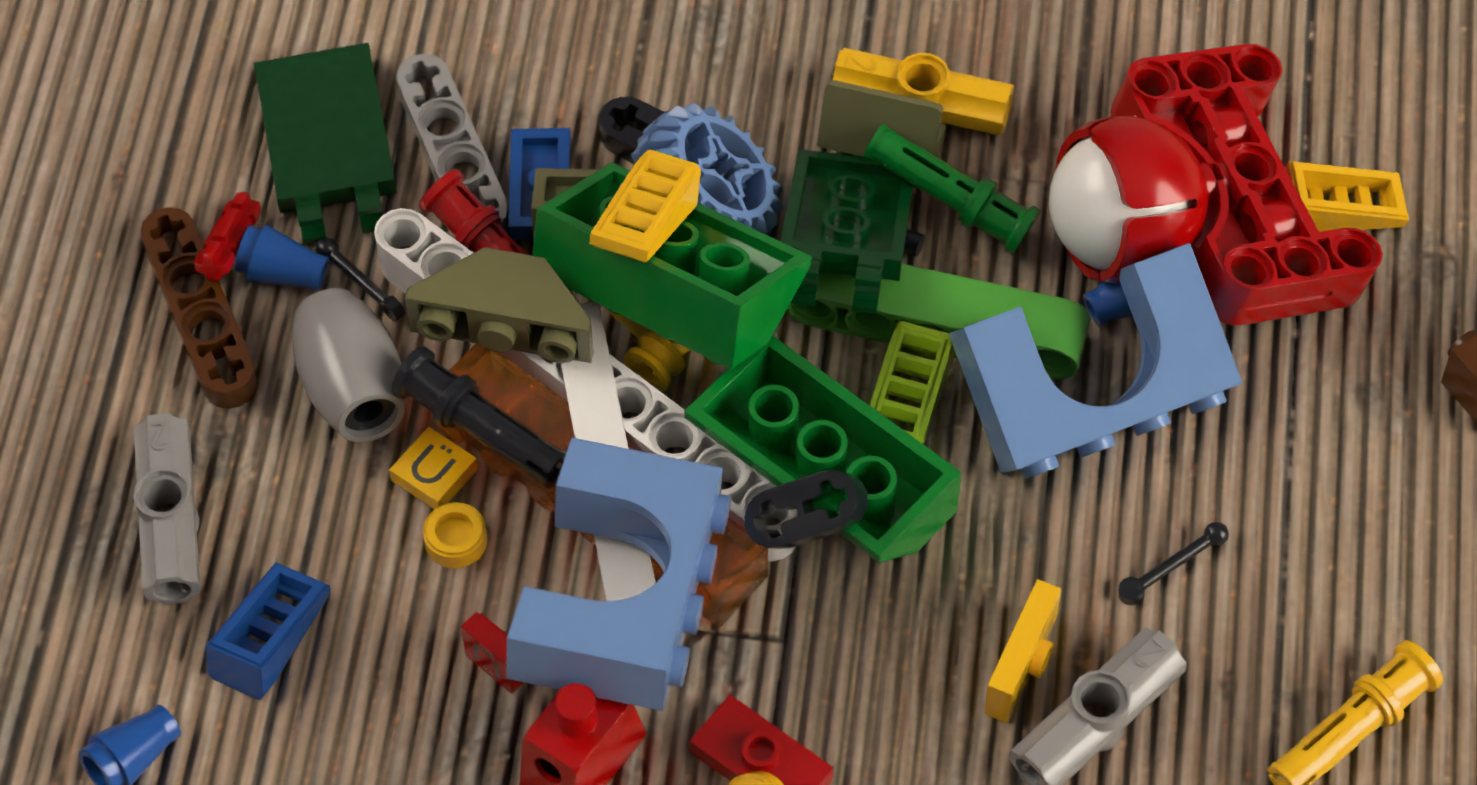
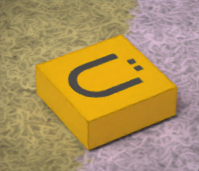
(433, 469)

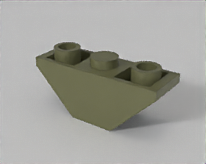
(503, 305)

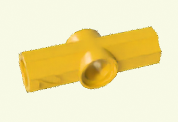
(965, 98)

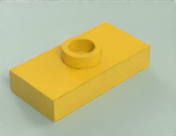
(1024, 653)

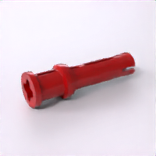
(466, 215)

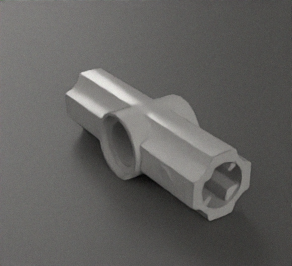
(166, 537)
(1121, 685)

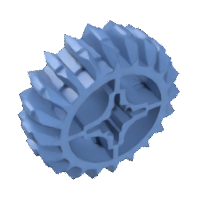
(732, 168)

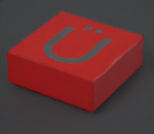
(487, 648)

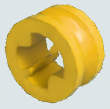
(655, 360)

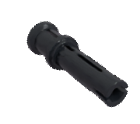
(458, 403)

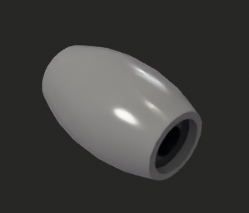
(347, 364)

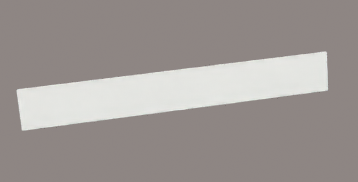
(598, 418)

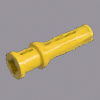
(1375, 703)

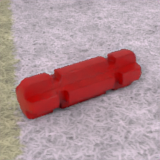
(225, 237)

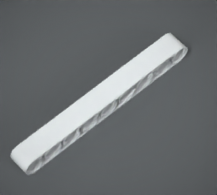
(659, 419)

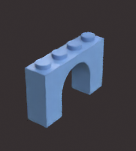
(1180, 364)
(633, 644)

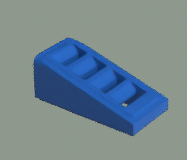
(249, 664)

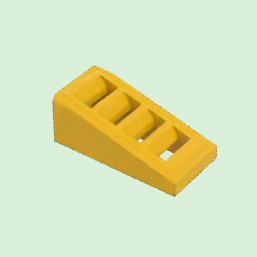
(1317, 180)
(652, 199)

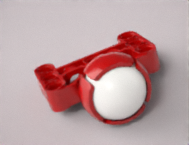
(1197, 168)

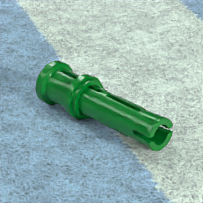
(975, 201)

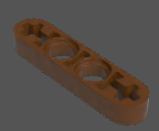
(199, 306)

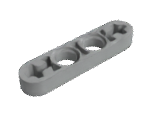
(457, 147)

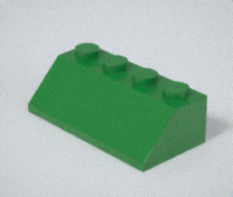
(705, 288)
(799, 421)

